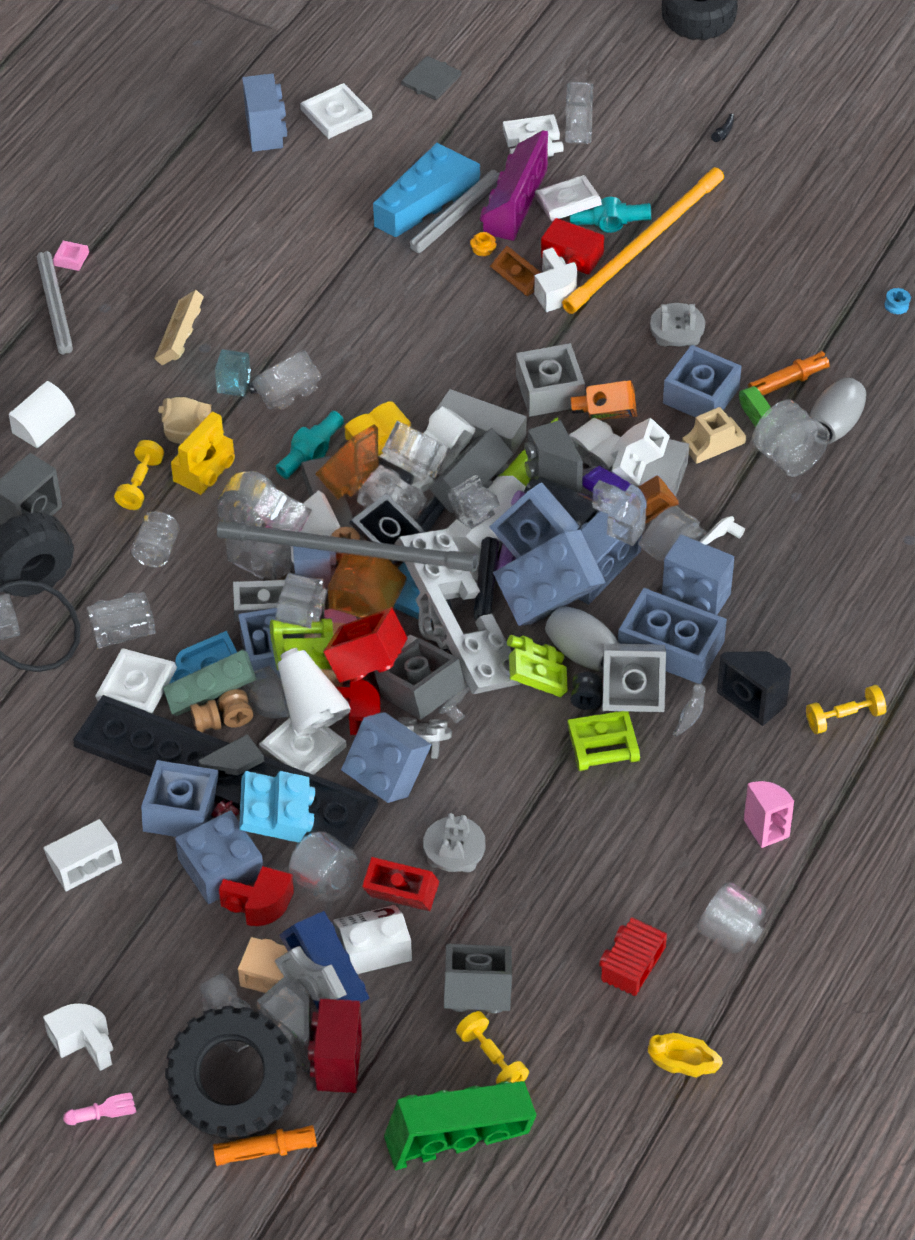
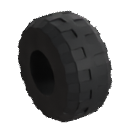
(699, 17)
(34, 549)

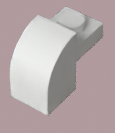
(555, 282)
(637, 448)
(80, 1027)

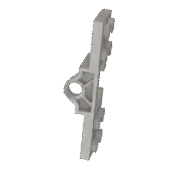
(480, 653)

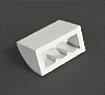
(41, 414)
(83, 855)

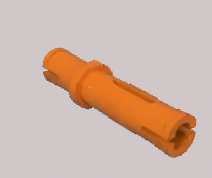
(797, 371)
(265, 1145)

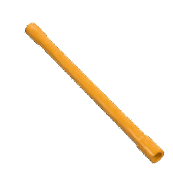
(583, 293)

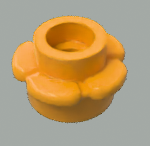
(483, 244)

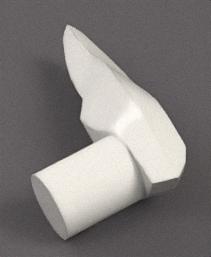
(721, 528)

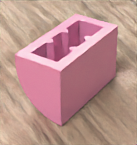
(768, 812)

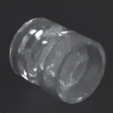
(155, 539)

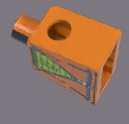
(618, 396)

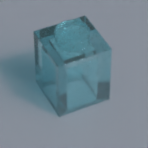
(233, 372)

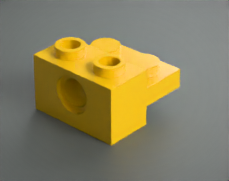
(203, 455)

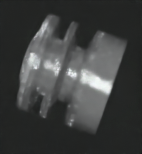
(790, 438)

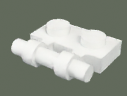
(521, 129)

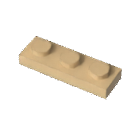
(179, 328)

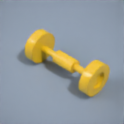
(129, 495)
(874, 700)
(473, 1027)

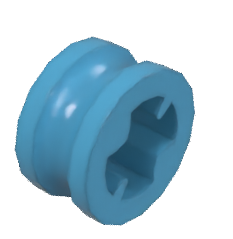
(897, 307)

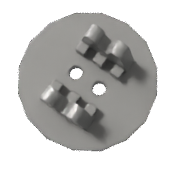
(689, 325)
(432, 732)
(465, 845)

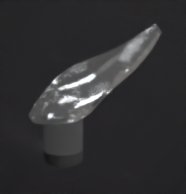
(450, 705)
(691, 710)

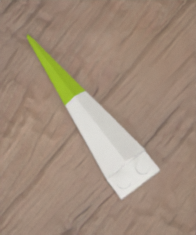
(505, 487)

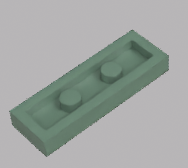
(209, 682)

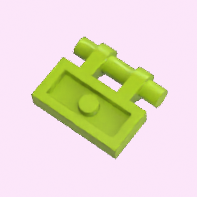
(537, 665)

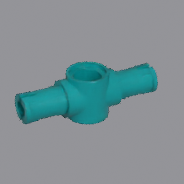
(612, 214)
(309, 444)

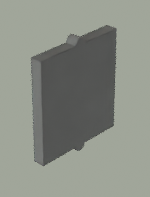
(431, 78)

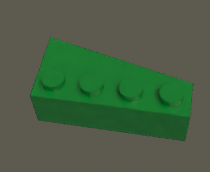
(457, 1120)

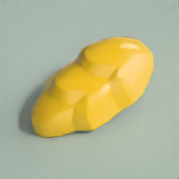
(683, 1055)

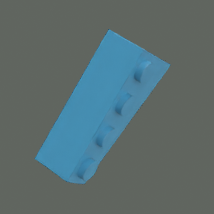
(424, 189)

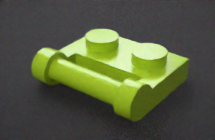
(313, 646)
(603, 731)

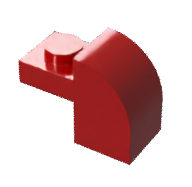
(363, 701)
(260, 903)

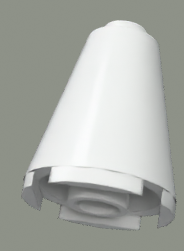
(309, 694)

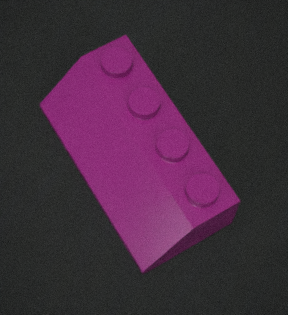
(516, 187)

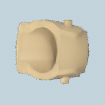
(182, 417)

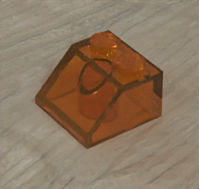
(351, 464)
(364, 585)

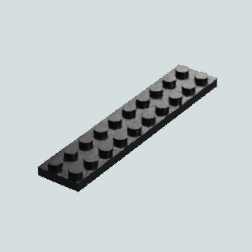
(141, 738)

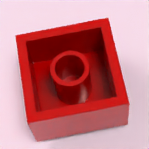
(365, 645)

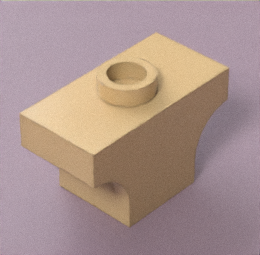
(713, 435)

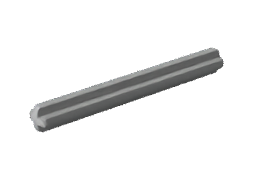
(454, 212)
(54, 302)

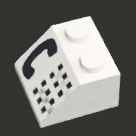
(375, 938)

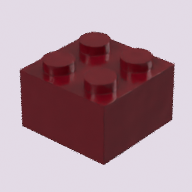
(336, 1045)

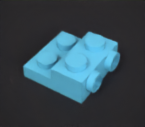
(276, 805)

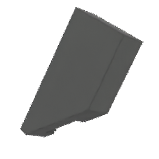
(234, 757)

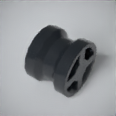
(586, 691)

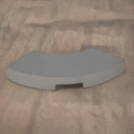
(317, 979)

